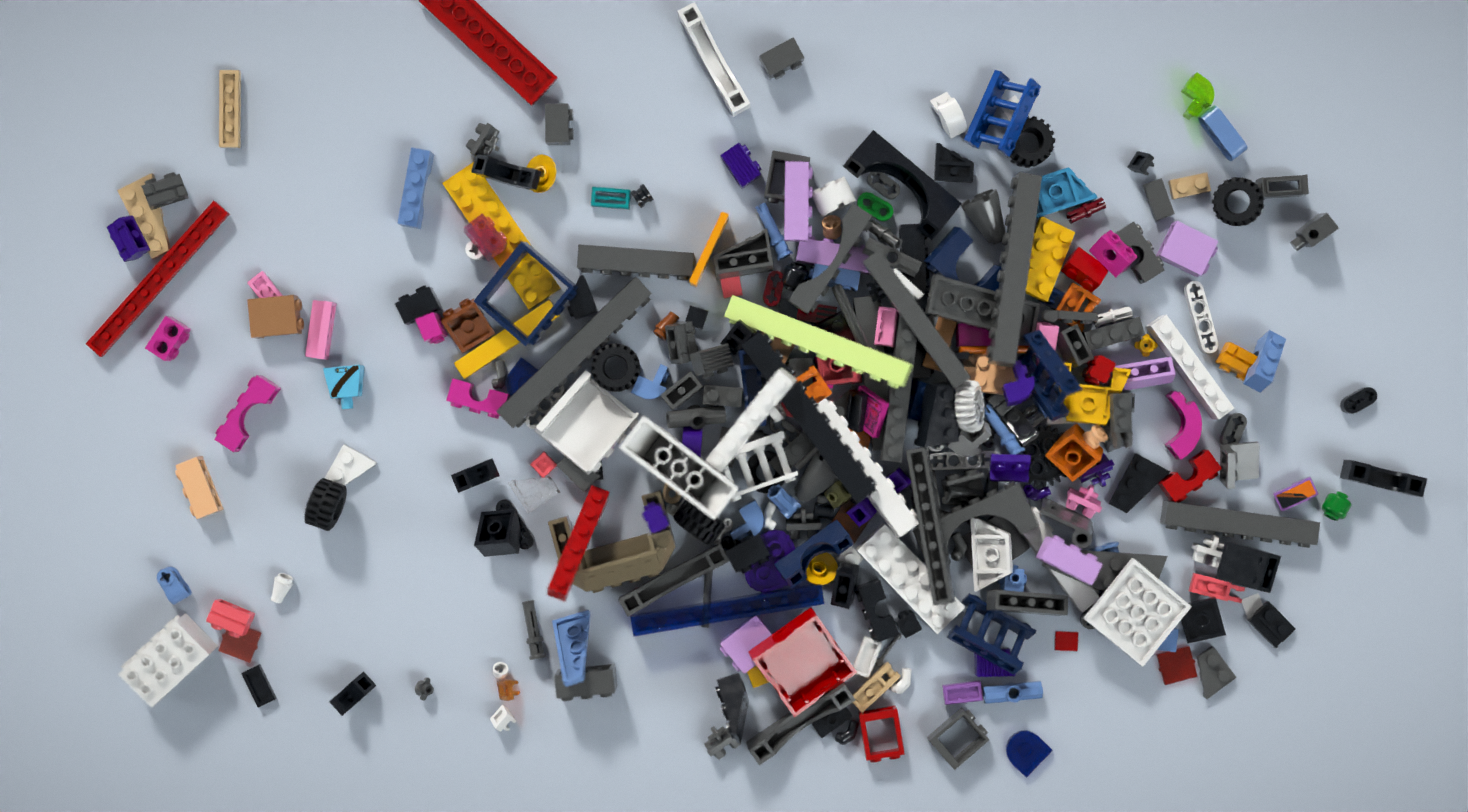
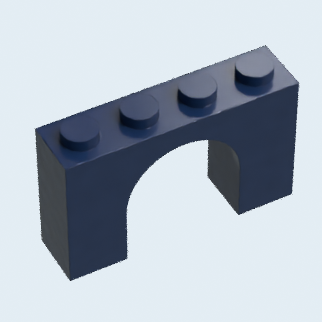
(946, 254)

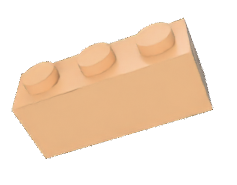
(198, 487)

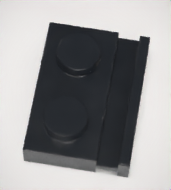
(1271, 624)

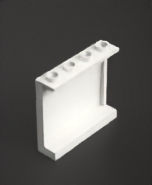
(586, 424)

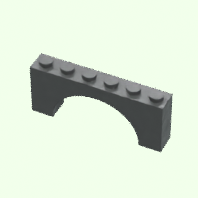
(1006, 503)

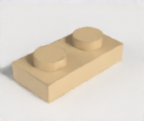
(1189, 186)

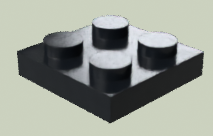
(1203, 621)

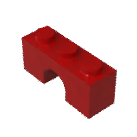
(1203, 467)

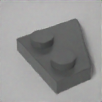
(1213, 672)

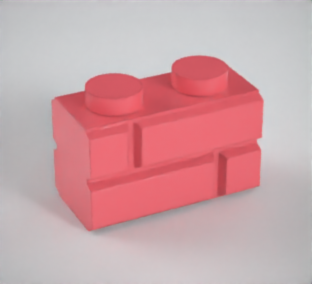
(230, 617)

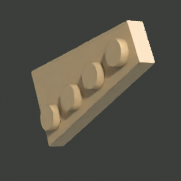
(148, 220)

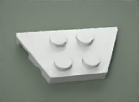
(989, 553)

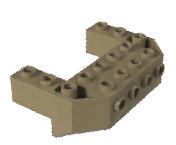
(619, 560)

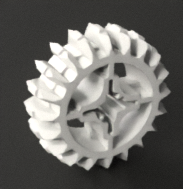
(969, 406)

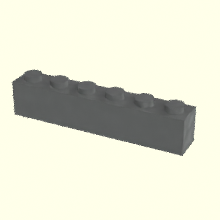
(634, 260)

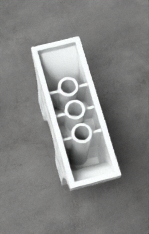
(679, 467)

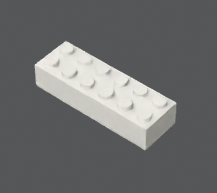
(907, 576)

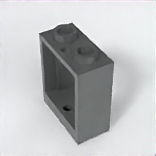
(781, 157)
(970, 749)

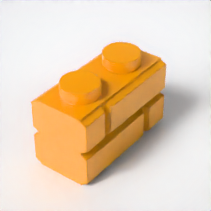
(1235, 359)

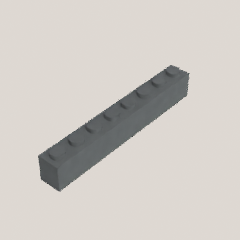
(867, 314)
(898, 398)
(1240, 523)
(930, 526)

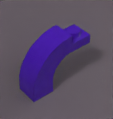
(865, 510)

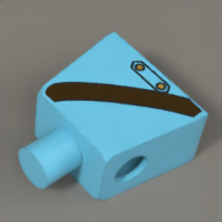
(345, 383)

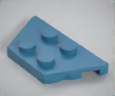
(1061, 191)

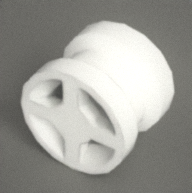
(475, 254)

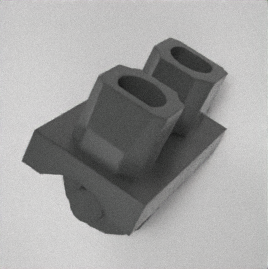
(486, 140)
(802, 521)
(717, 742)

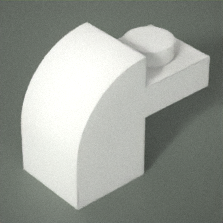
(950, 114)

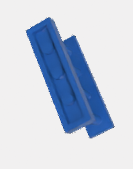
(988, 105)

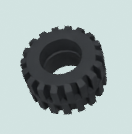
(1045, 147)
(1224, 191)
(601, 358)
(325, 504)
(698, 523)

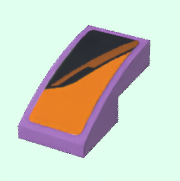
(1296, 493)

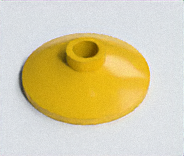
(547, 166)
(826, 564)

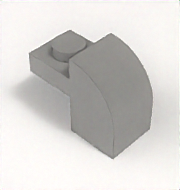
(970, 443)

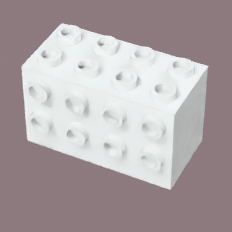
(167, 660)

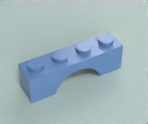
(417, 173)

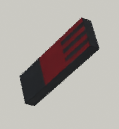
(819, 314)

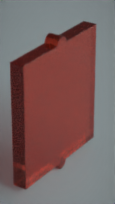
(241, 647)
(1176, 665)

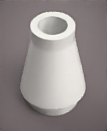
(281, 586)

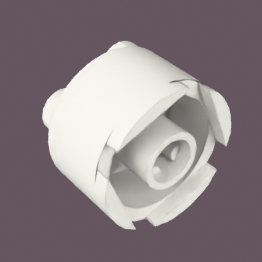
(833, 196)

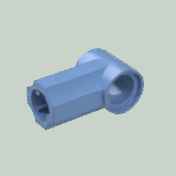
(785, 502)

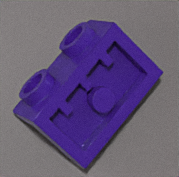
(1009, 467)

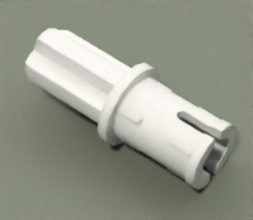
(1113, 316)

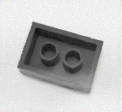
(598, 681)

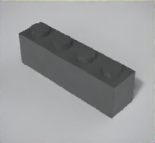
(1027, 602)

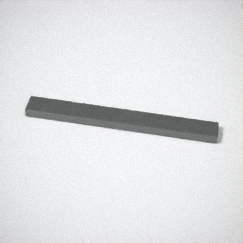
(916, 319)

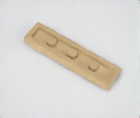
(229, 108)

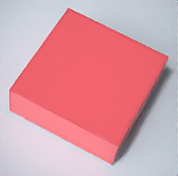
(731, 286)
(543, 464)

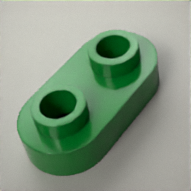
(875, 206)

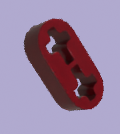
(778, 290)

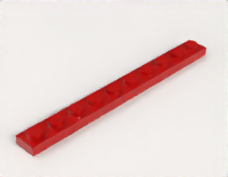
(157, 278)

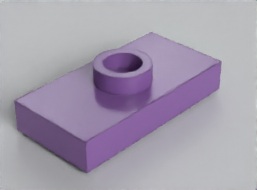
(962, 692)

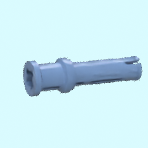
(777, 239)
(1007, 438)

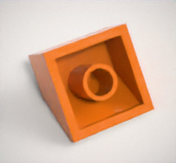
(1073, 454)

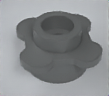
(424, 688)

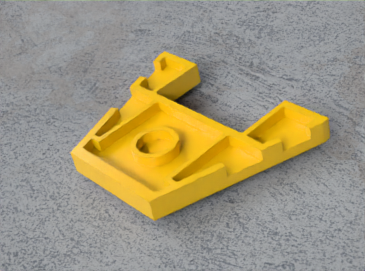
(1093, 402)

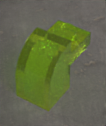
(1201, 93)

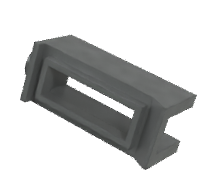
(1263, 183)

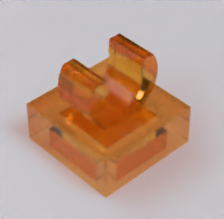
(505, 689)

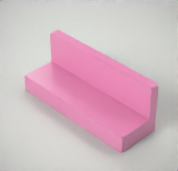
(320, 329)

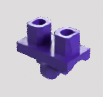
(1103, 466)

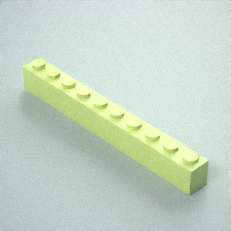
(819, 341)

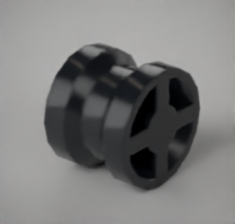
(642, 195)

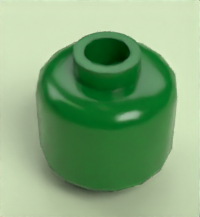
(1336, 506)

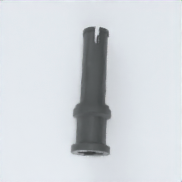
(534, 639)

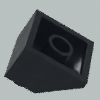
(498, 533)

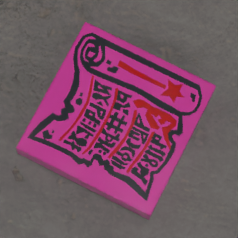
(875, 412)

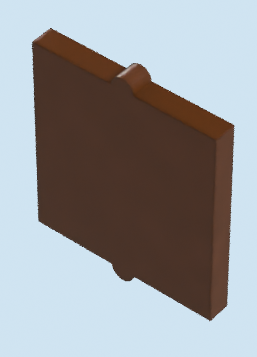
(847, 522)

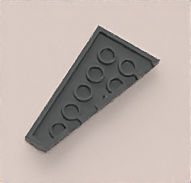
(1114, 563)

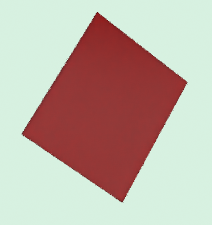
(1066, 641)

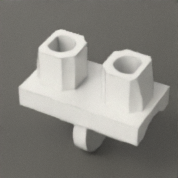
(1201, 552)

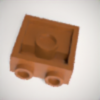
(467, 325)

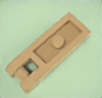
(875, 687)

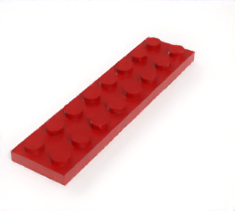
(494, 46)

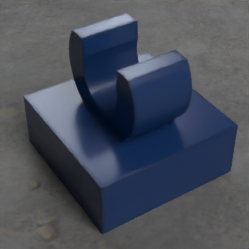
(1054, 299)

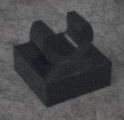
(1141, 162)

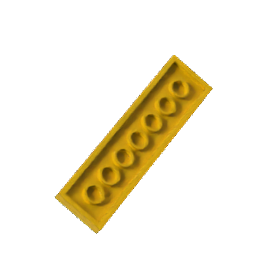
(476, 196)

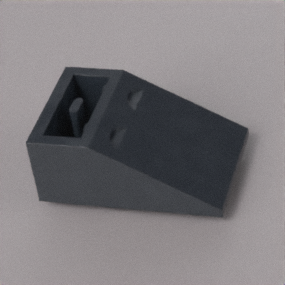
(1248, 567)
(735, 706)

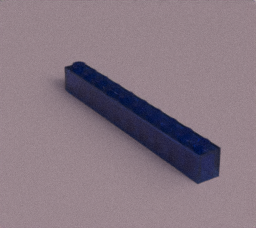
(726, 609)

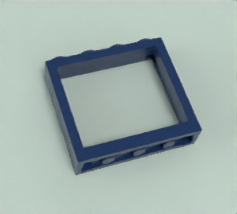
(499, 278)

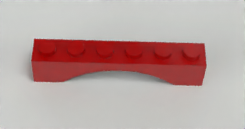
(577, 543)

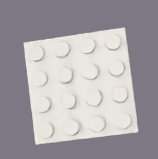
(1137, 612)

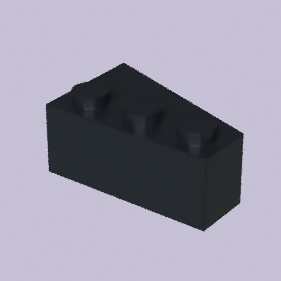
(938, 416)

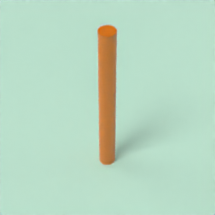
(982, 349)

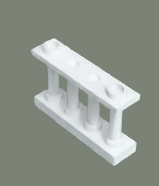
(758, 448)

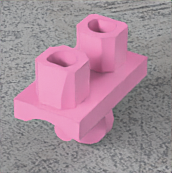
(1085, 497)

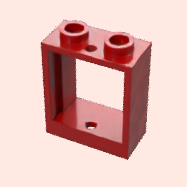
(877, 714)

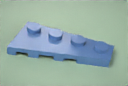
(572, 643)

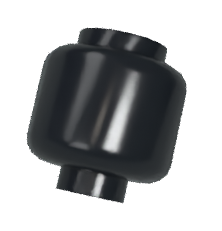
(794, 275)

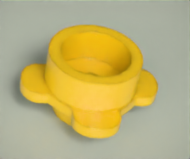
(1146, 340)

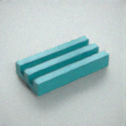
(609, 205)

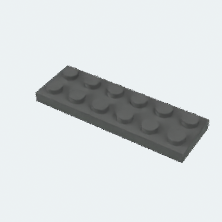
(972, 305)

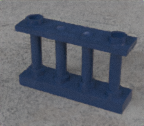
(1043, 390)
(979, 646)

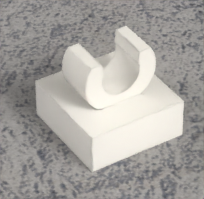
(502, 718)

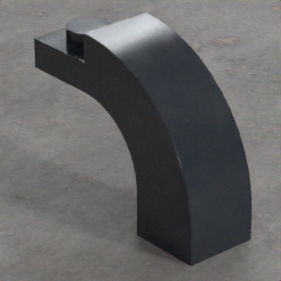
(506, 173)

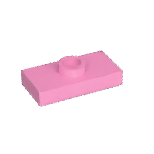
(263, 286)
(886, 327)

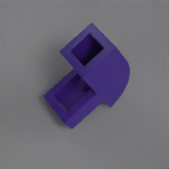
(1021, 389)
(693, 439)

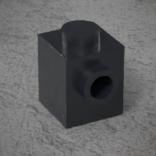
(907, 623)

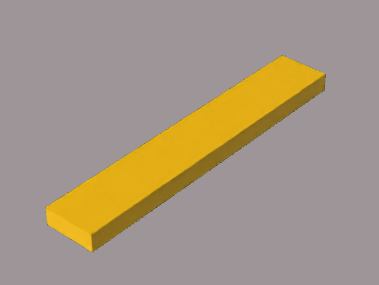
(500, 342)

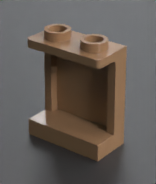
(275, 316)

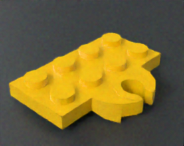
(1047, 257)

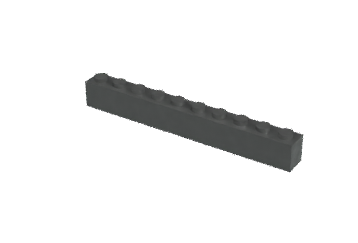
(1014, 269)
(570, 356)

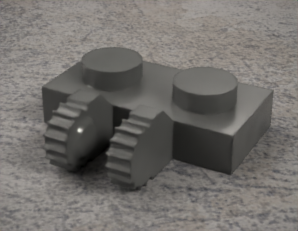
(1020, 426)

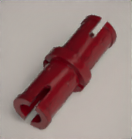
(1086, 210)

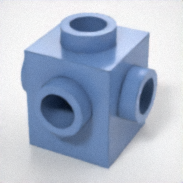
(1014, 581)

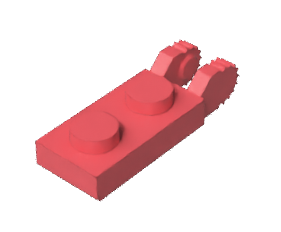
(1214, 588)

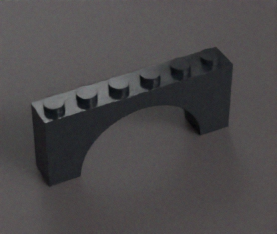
(880, 156)

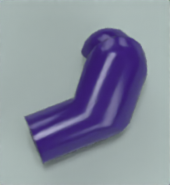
(1035, 494)

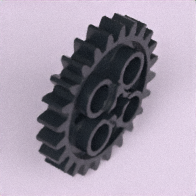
(1043, 476)

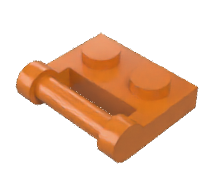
(1073, 300)
(817, 389)

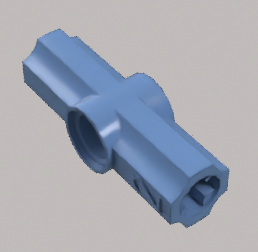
(1025, 691)

